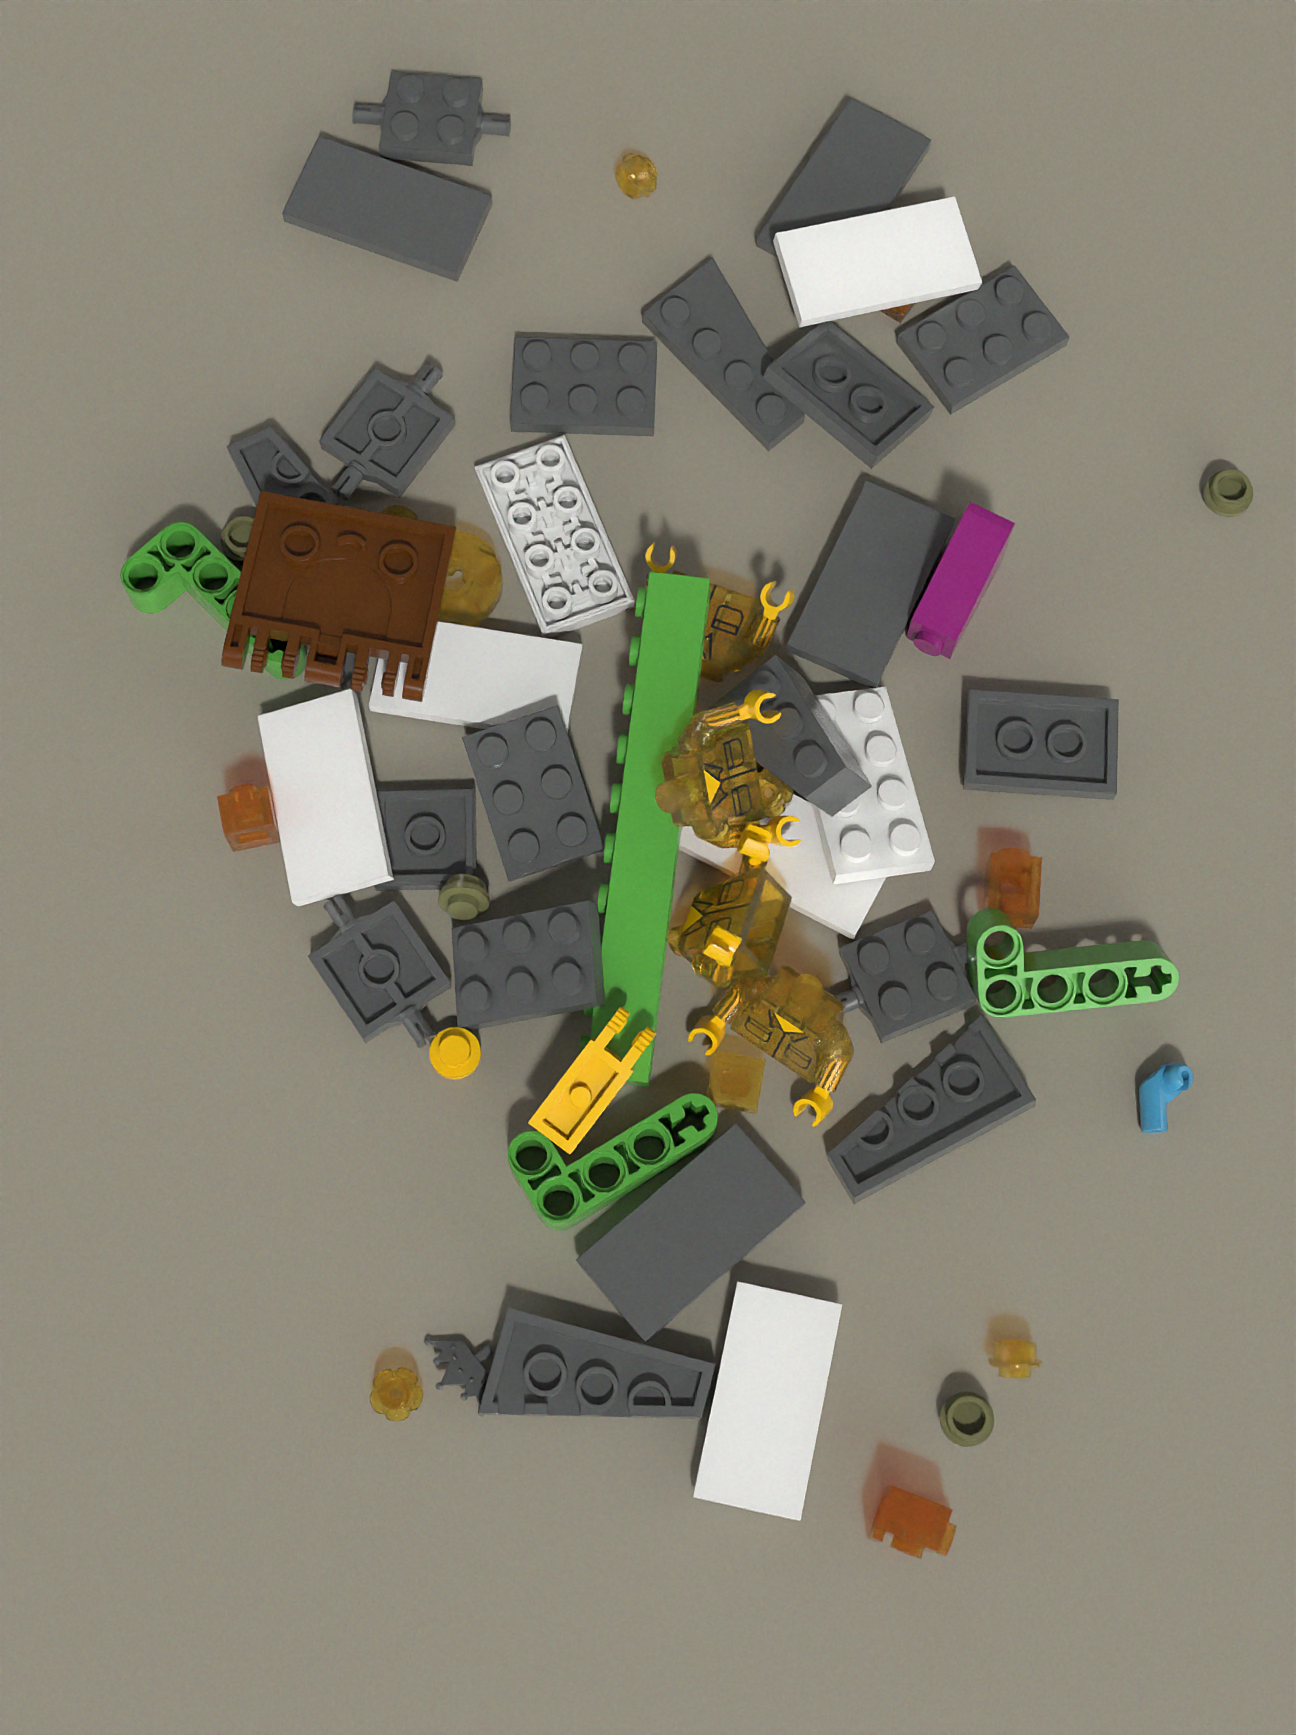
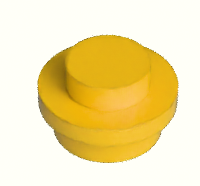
(455, 1053)

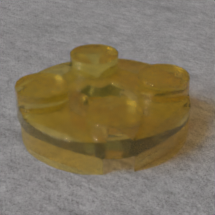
(481, 579)

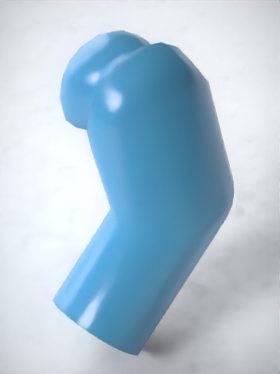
(1158, 1091)

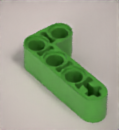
(191, 575)
(1135, 975)
(616, 1152)

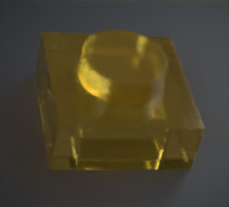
(736, 1081)

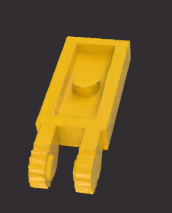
(588, 1085)

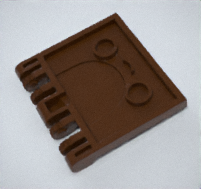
(340, 586)

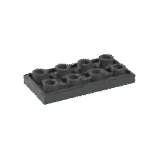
(851, 174)
(387, 208)
(870, 585)
(690, 1232)

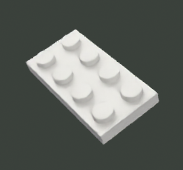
(884, 826)

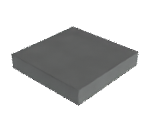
(428, 836)

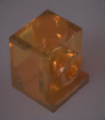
(245, 811)
(1022, 871)
(912, 1523)

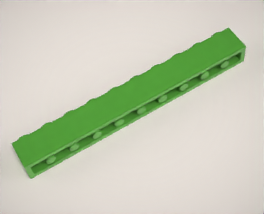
(646, 838)

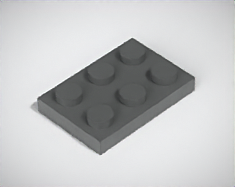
(982, 339)
(584, 386)
(848, 393)
(1041, 744)
(533, 793)
(528, 966)

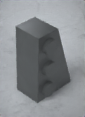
(803, 742)

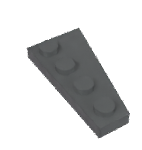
(721, 348)
(273, 467)
(946, 1106)
(579, 1372)

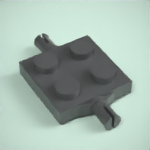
(431, 119)
(387, 432)
(379, 971)
(906, 976)

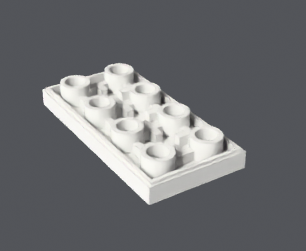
(877, 261)
(554, 537)
(487, 678)
(325, 798)
(799, 870)
(768, 1401)

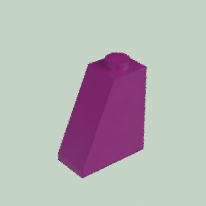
(960, 581)

